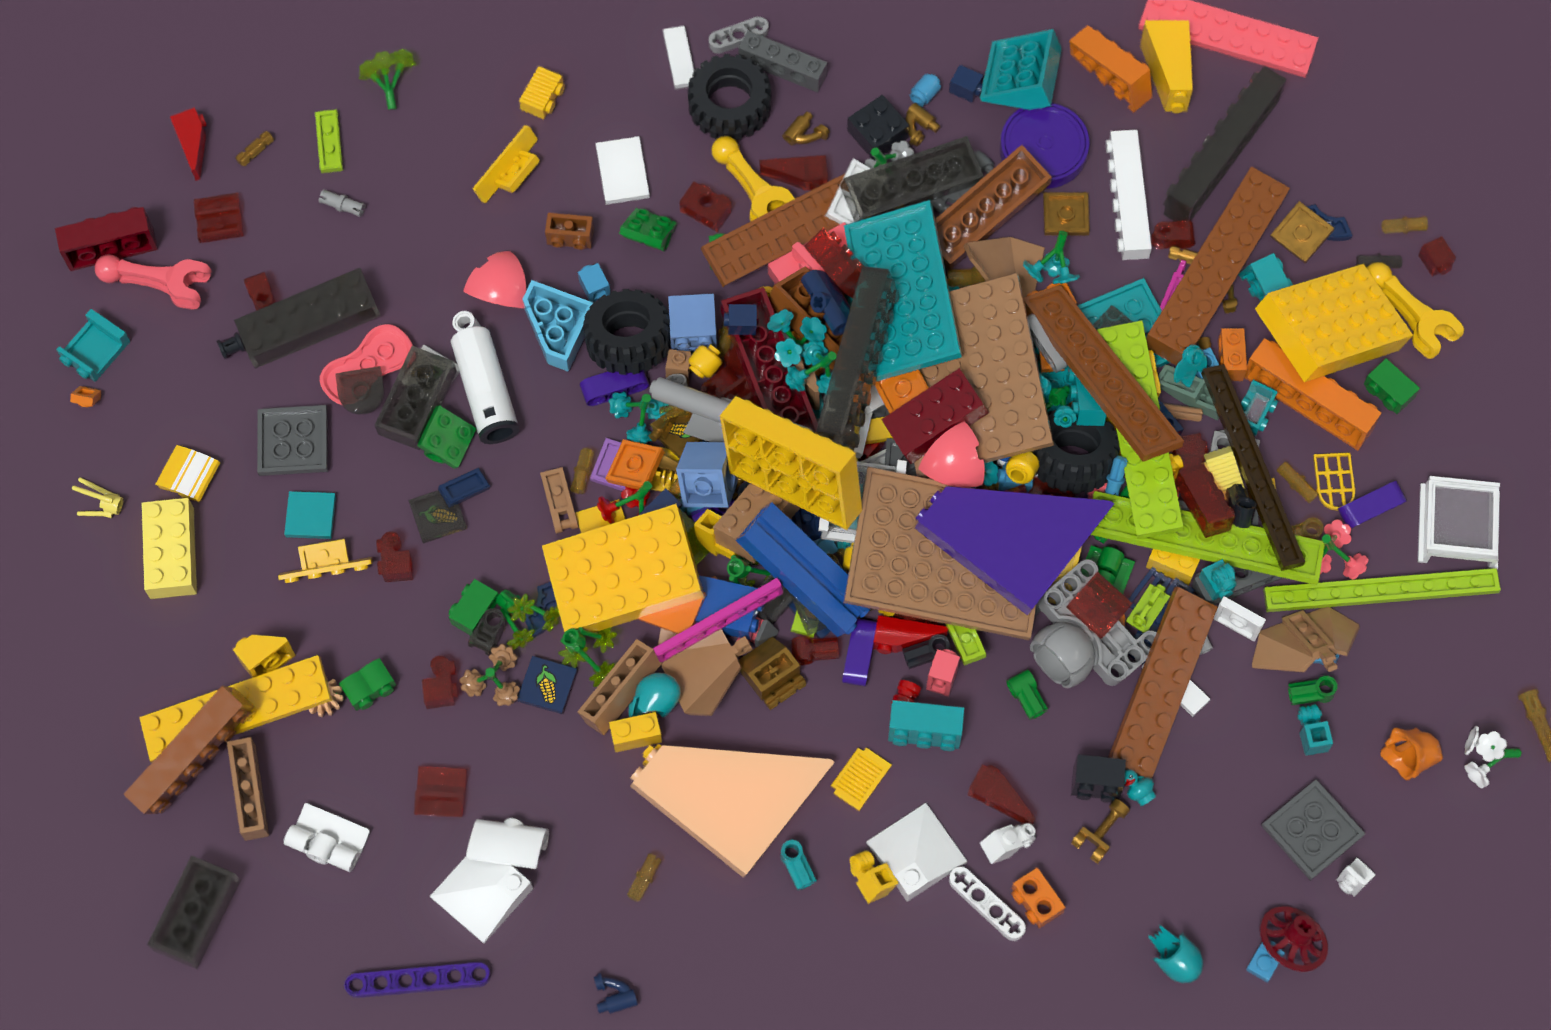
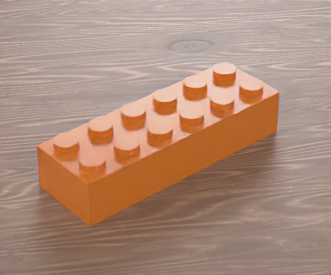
(1317, 400)

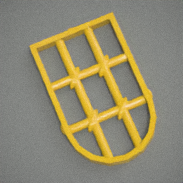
(1339, 472)

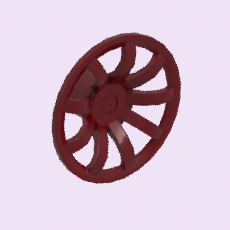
(1297, 932)

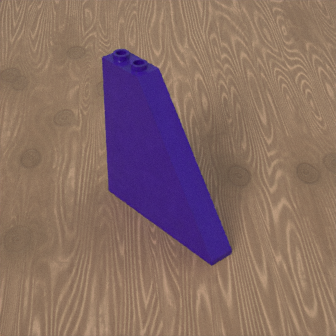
(1011, 537)

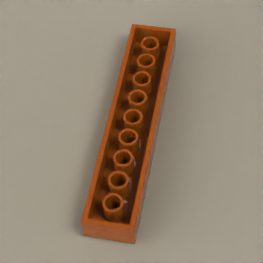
(1216, 265)

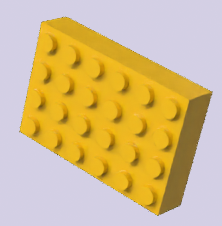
(1333, 322)
(791, 462)
(623, 570)

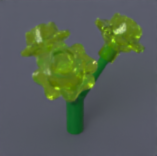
(383, 61)

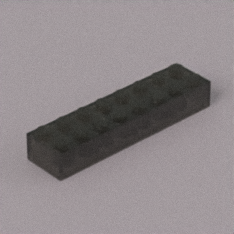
(1224, 145)
(858, 357)

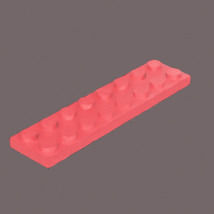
(1238, 35)

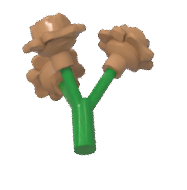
(505, 693)

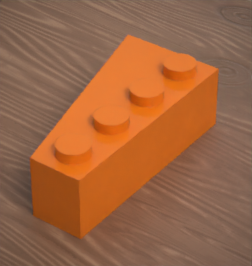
(1113, 66)

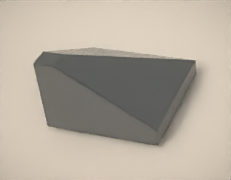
(765, 632)

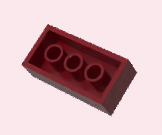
(114, 234)
(933, 413)

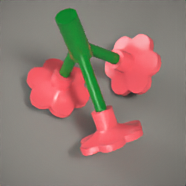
(1335, 537)

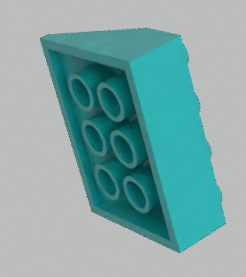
(1022, 71)

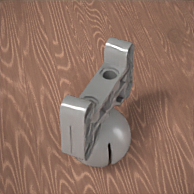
(1071, 650)

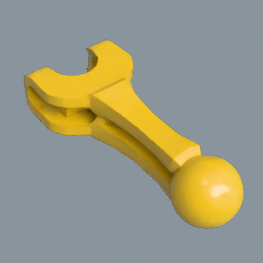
(761, 194)
(1421, 318)

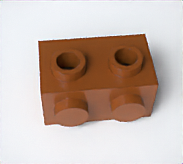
(569, 231)

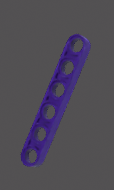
(417, 984)

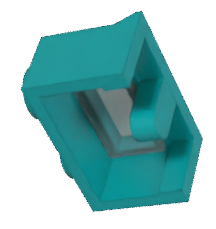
(1256, 405)

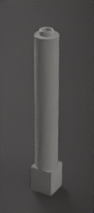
(690, 399)

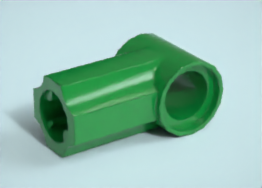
(1025, 690)
(1310, 692)

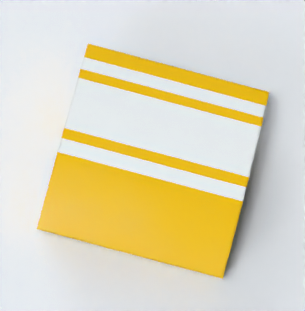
(187, 473)

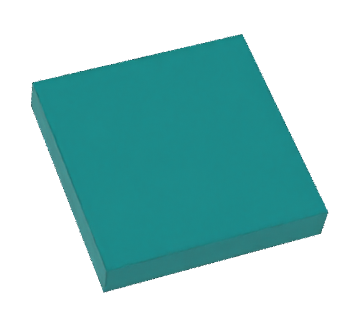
(310, 515)

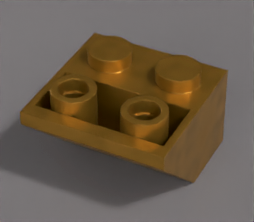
(768, 667)

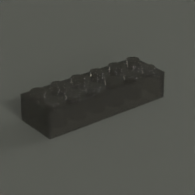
(912, 179)
(307, 318)

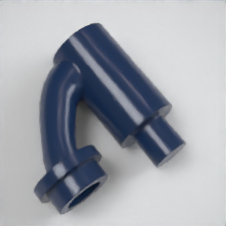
(616, 1002)

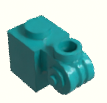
(1218, 579)
(1314, 734)

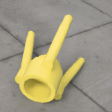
(110, 502)

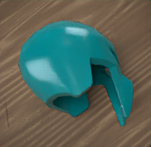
(655, 693)
(1182, 960)

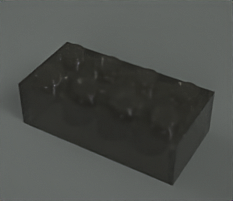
(414, 396)
(194, 912)

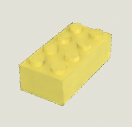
(169, 548)

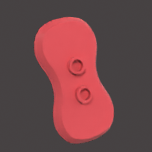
(382, 347)

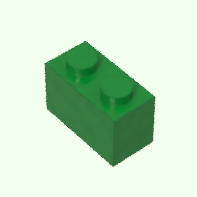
(1391, 386)
(470, 609)

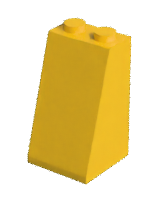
(1169, 60)

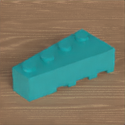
(1265, 276)

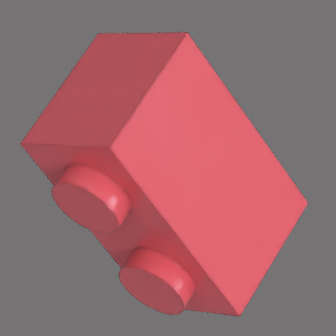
(943, 672)

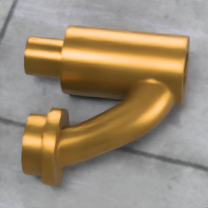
(924, 119)
(795, 132)

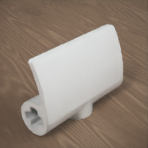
(327, 838)
(507, 843)

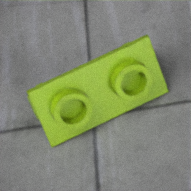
(1148, 608)

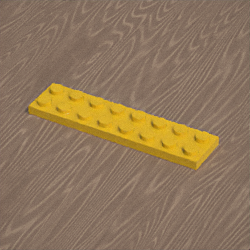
(272, 694)

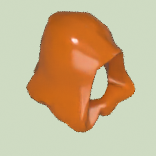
(1413, 756)

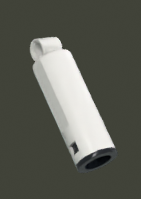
(483, 380)

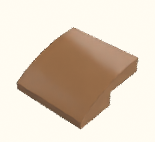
(810, 387)

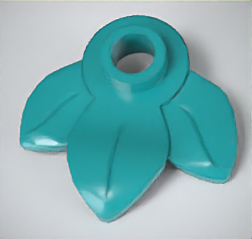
(1192, 362)

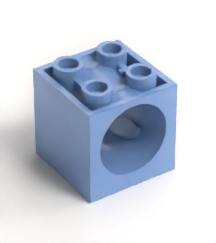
(692, 321)
(705, 475)

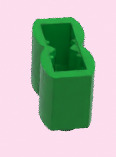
(368, 685)

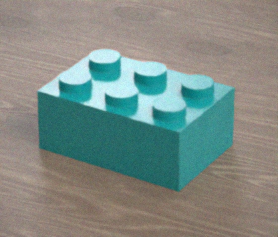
(926, 725)

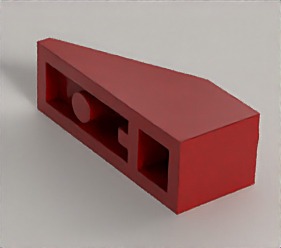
(192, 137)
(897, 634)

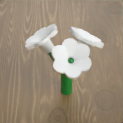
(1492, 749)

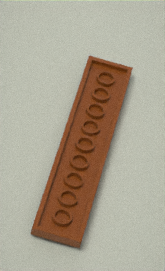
(1103, 374)

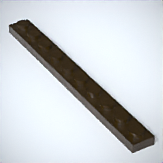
(1253, 467)

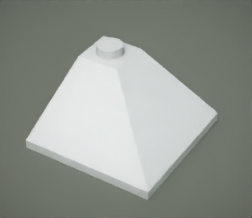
(917, 851)
(482, 895)

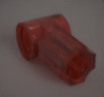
(808, 650)

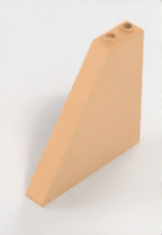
(728, 798)

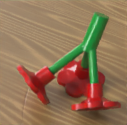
(630, 496)

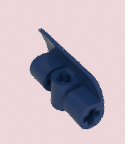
(827, 299)

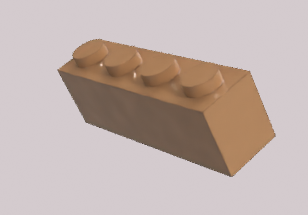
(619, 687)
(247, 789)

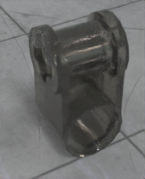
(485, 635)

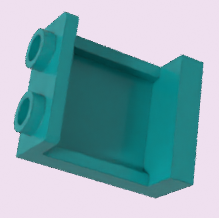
(94, 347)

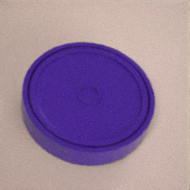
(1052, 137)

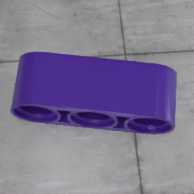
(601, 387)
(1372, 504)
(859, 653)

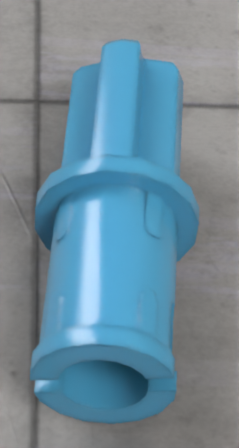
(1116, 478)

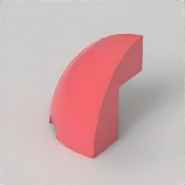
(498, 281)
(954, 459)

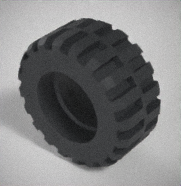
(729, 72)
(631, 352)
(1073, 471)

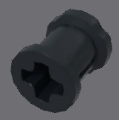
(230, 345)

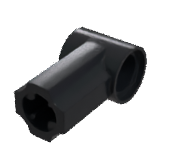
(1241, 504)
(923, 652)

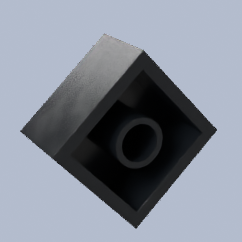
(877, 126)
(1098, 778)

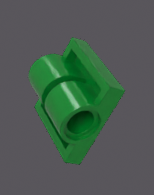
(648, 229)
(446, 437)
(1111, 566)

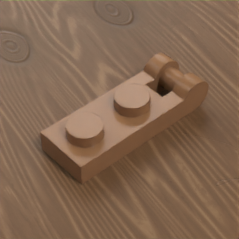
(559, 499)

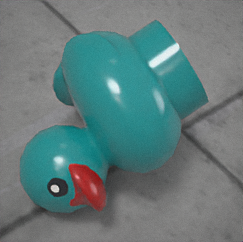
(1140, 787)

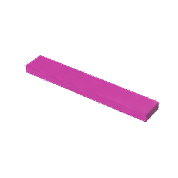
(718, 620)

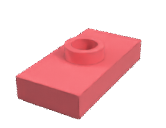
(804, 258)

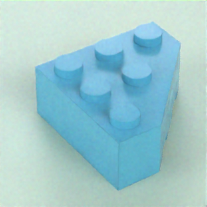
(556, 322)

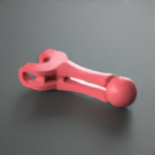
(167, 279)

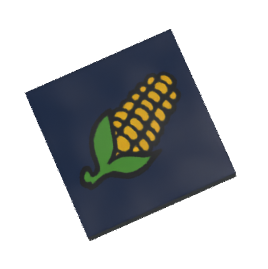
(547, 685)

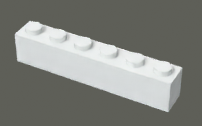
(1129, 195)

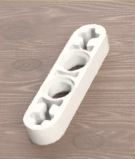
(984, 905)

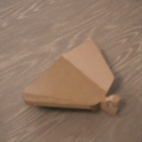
(1005, 257)
(1304, 639)
(704, 670)

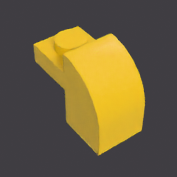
(706, 536)

